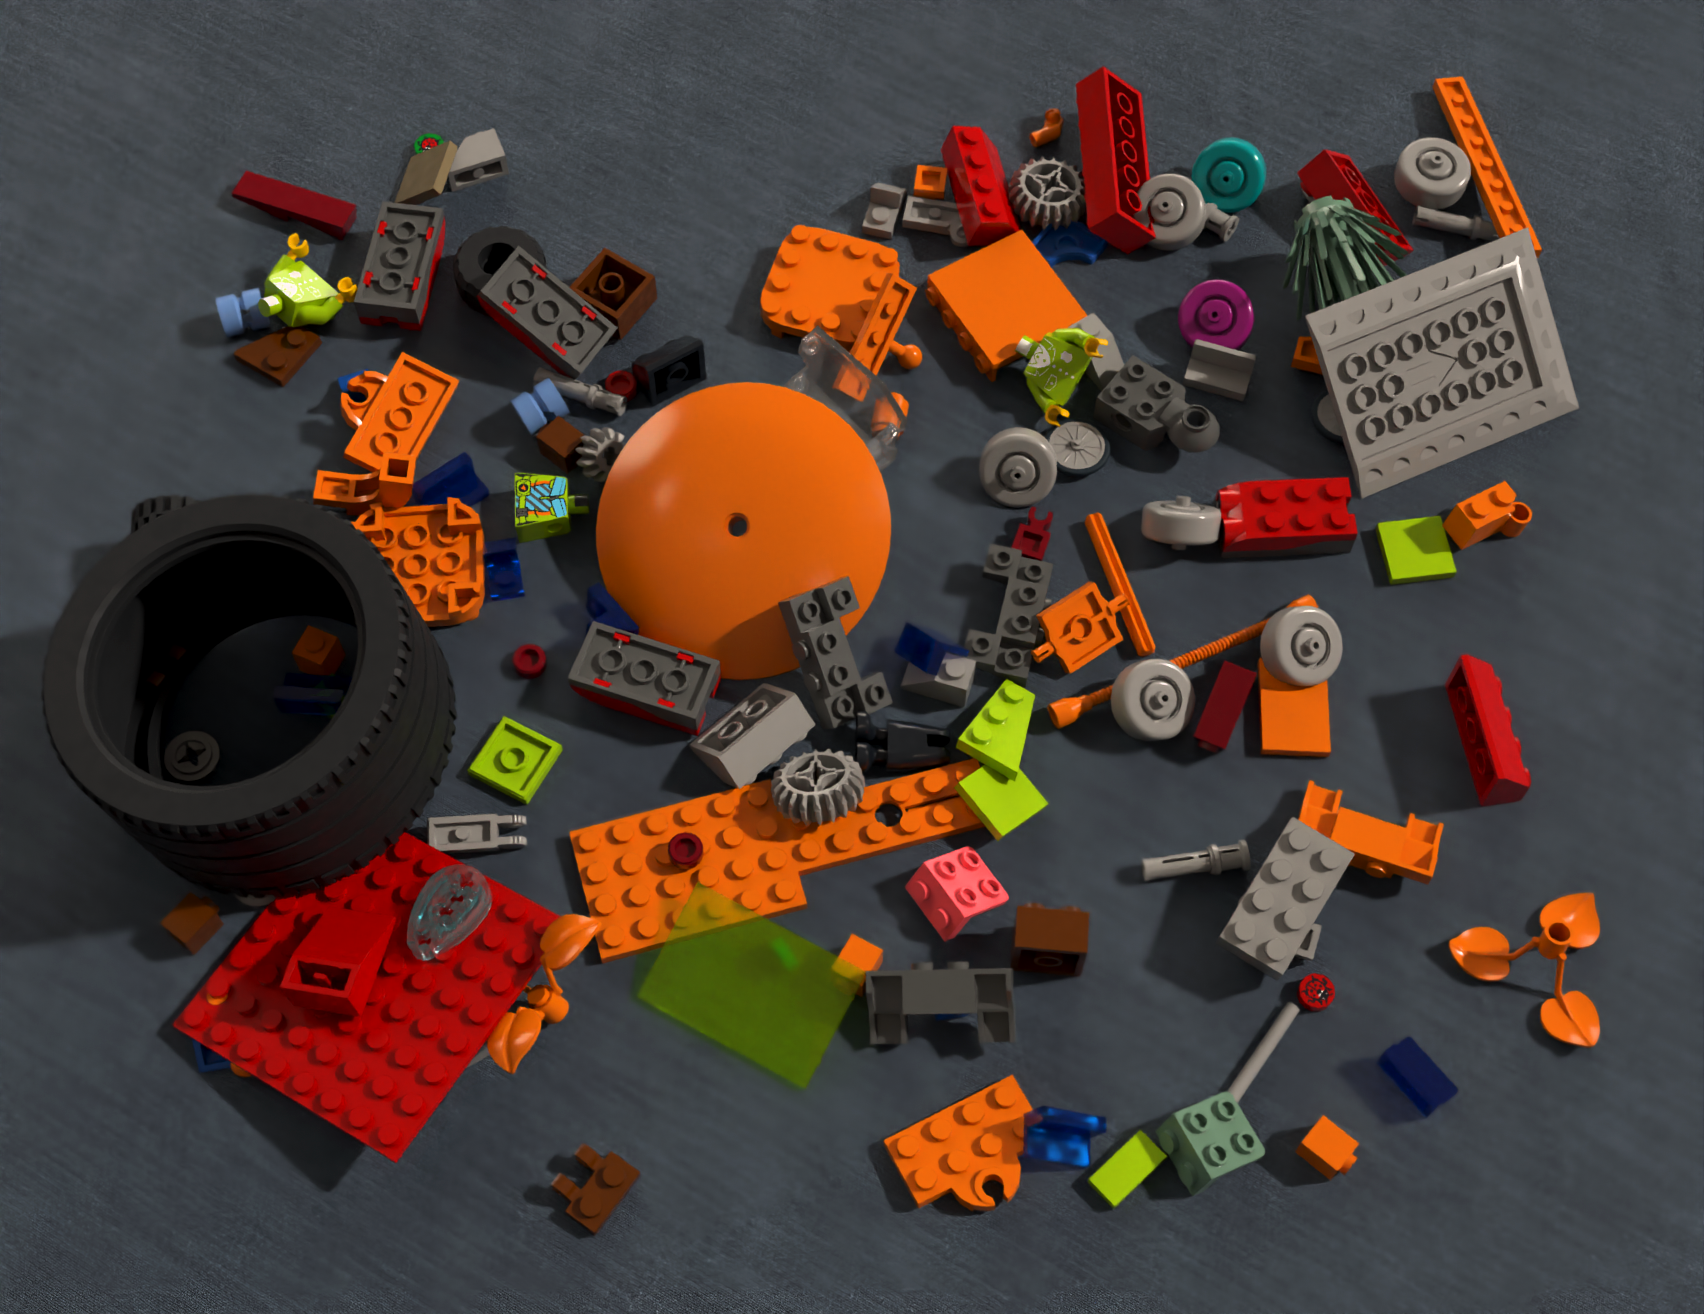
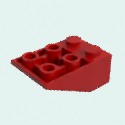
(338, 961)

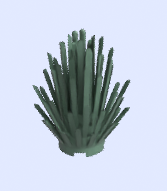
(1339, 253)

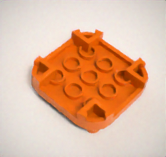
(824, 283)
(433, 555)

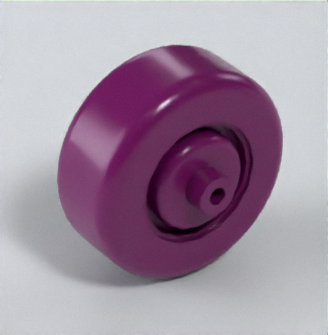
(1216, 314)

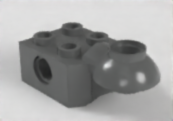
(1147, 403)

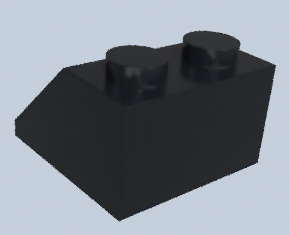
(670, 369)

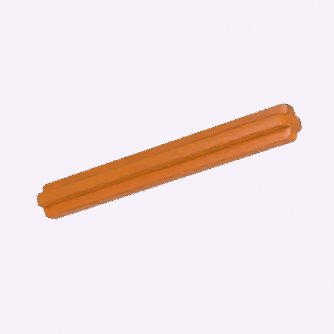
(1119, 584)

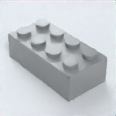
(1285, 898)

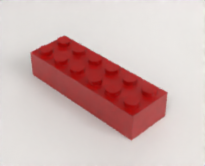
(1113, 158)

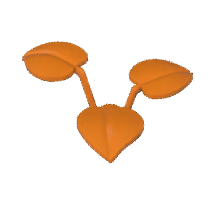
(1565, 923)
(519, 1030)

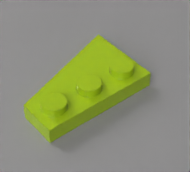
(1000, 729)

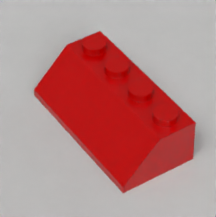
(1338, 177)
(979, 186)
(1486, 732)

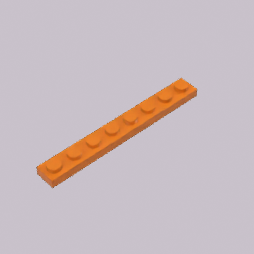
(1486, 165)

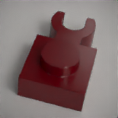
(1033, 538)

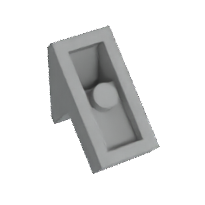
(883, 210)

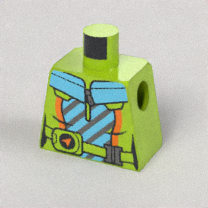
(545, 506)

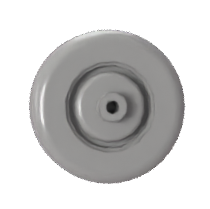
(1432, 173)
(1176, 210)
(1018, 467)
(1181, 522)
(1301, 646)
(1152, 700)

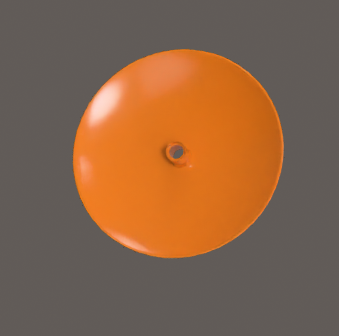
(725, 458)

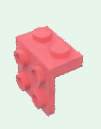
(954, 890)

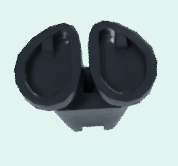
(904, 744)

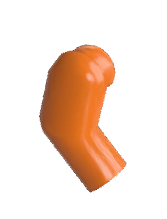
(1051, 129)

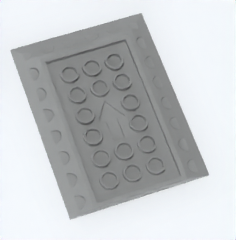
(1442, 362)

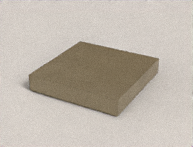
(426, 174)

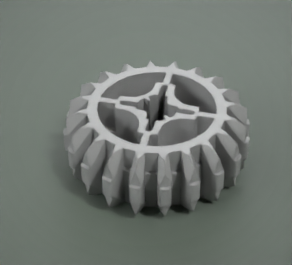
(1047, 193)
(818, 787)

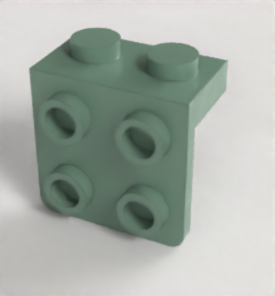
(1209, 1141)

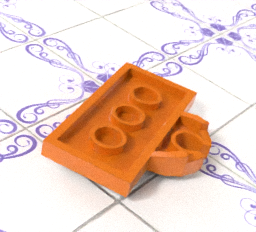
(397, 412)
(965, 1148)

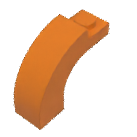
(388, 485)

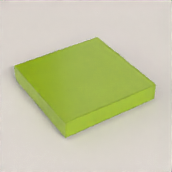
(1415, 550)
(515, 760)
(999, 800)

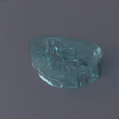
(434, 897)

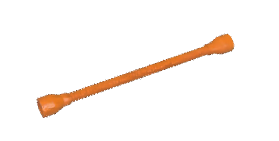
(1070, 709)

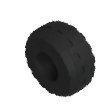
(485, 253)

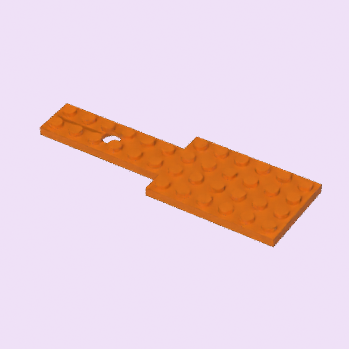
(747, 852)

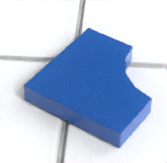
(1069, 244)

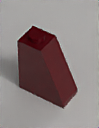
(1224, 707)

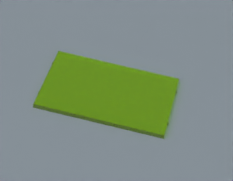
(752, 985)

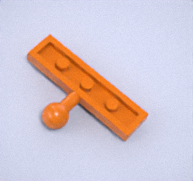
(882, 325)

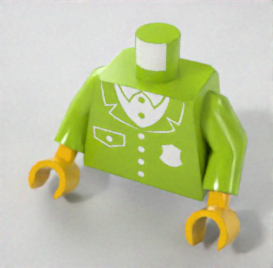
(299, 293)
(1057, 367)

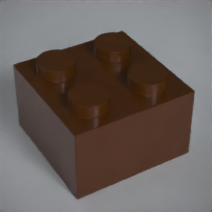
(616, 290)
(1049, 940)

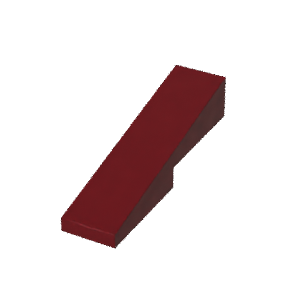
(304, 205)

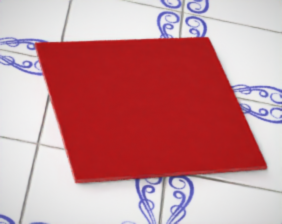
(421, 1020)

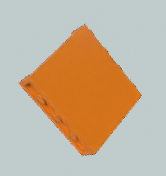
(1000, 298)

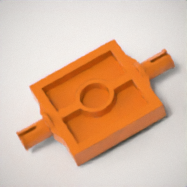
(1080, 627)

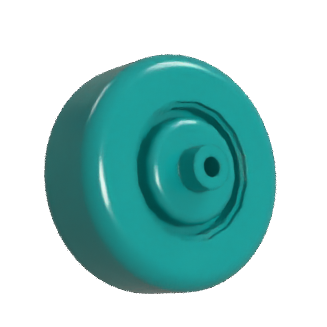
(1230, 174)

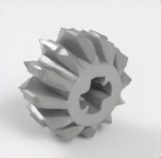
(593, 448)

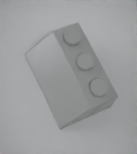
(753, 735)

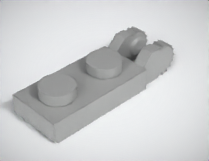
(474, 833)

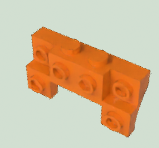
(1377, 844)

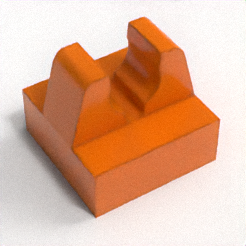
(930, 182)

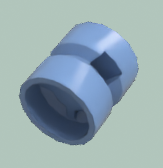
(231, 312)
(539, 406)

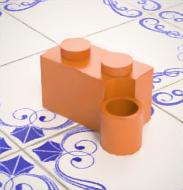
(1486, 515)

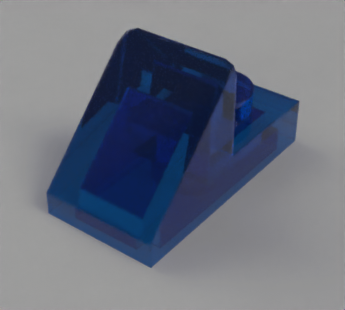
(503, 569)
(607, 611)

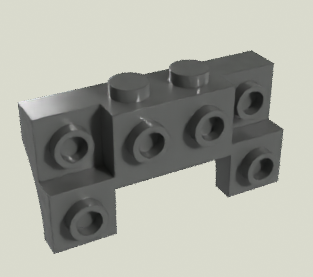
(1018, 629)
(826, 654)
(944, 991)

